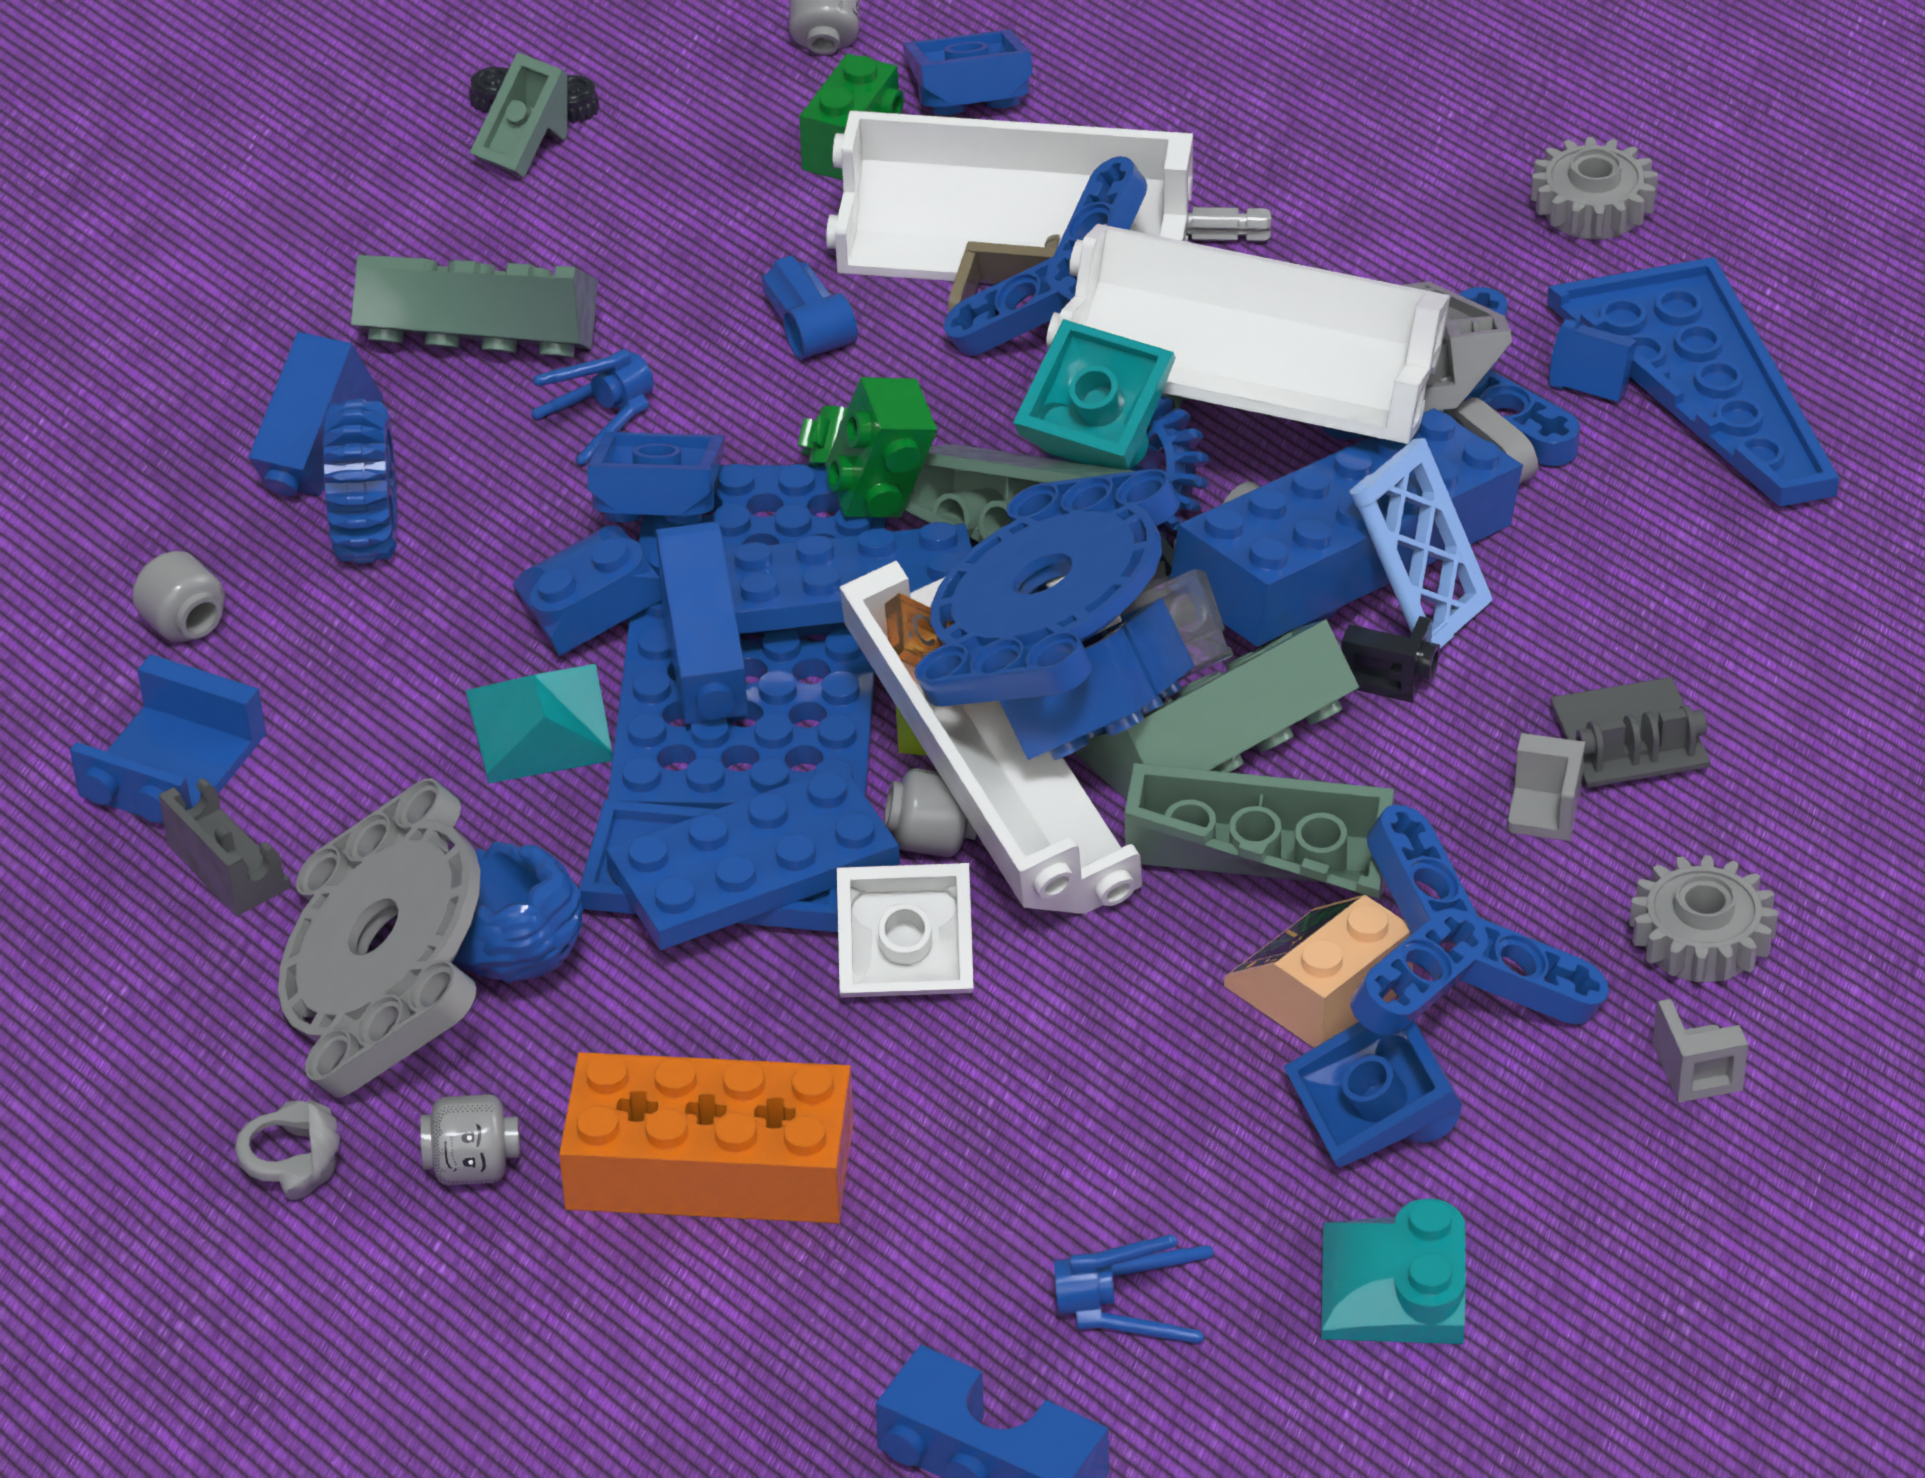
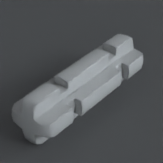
(1226, 224)

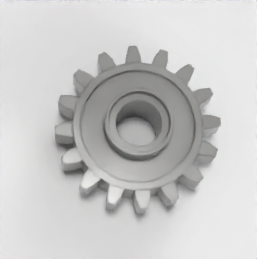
(1594, 189)
(1703, 920)

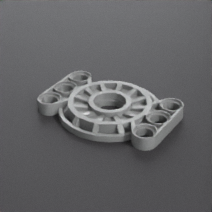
(354, 885)

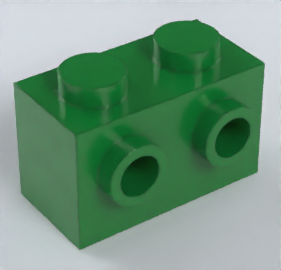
(853, 86)
(880, 447)

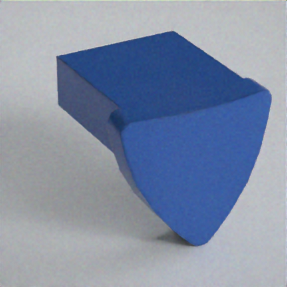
(1591, 361)

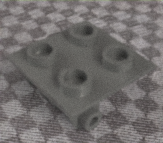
(1633, 731)

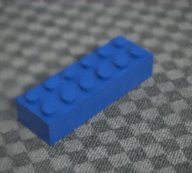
(1304, 545)

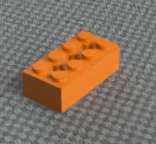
(707, 1137)

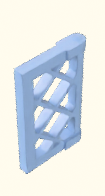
(1434, 505)

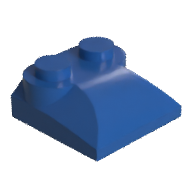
(970, 70)
(655, 475)
(588, 587)
(1374, 1091)

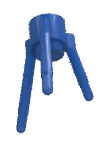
(619, 383)
(1087, 1283)

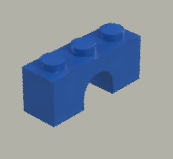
(934, 1420)

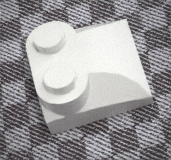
(904, 930)

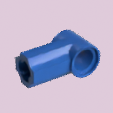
(810, 315)

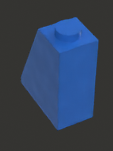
(290, 438)
(701, 622)

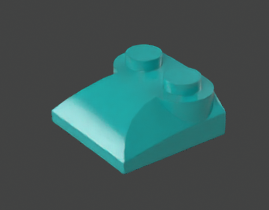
(1094, 397)
(1396, 1276)

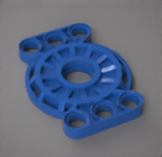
(1032, 644)

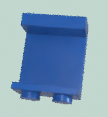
(185, 732)

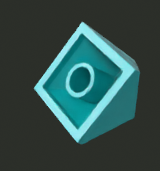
(540, 723)

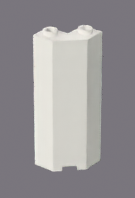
(936, 182)
(1264, 330)
(1022, 809)

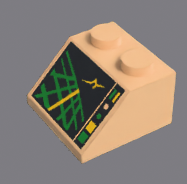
(1316, 966)

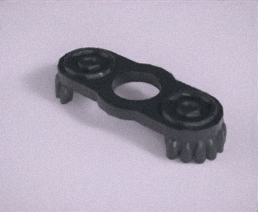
(581, 93)

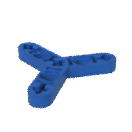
(991, 317)
(1547, 426)
(1410, 851)

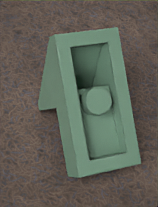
(525, 109)

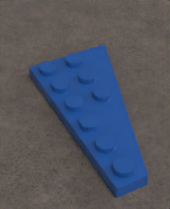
(1708, 370)

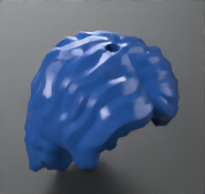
(523, 915)

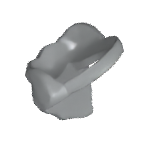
(301, 1172)

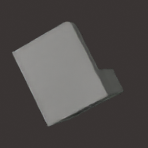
(1546, 786)
(1698, 1059)

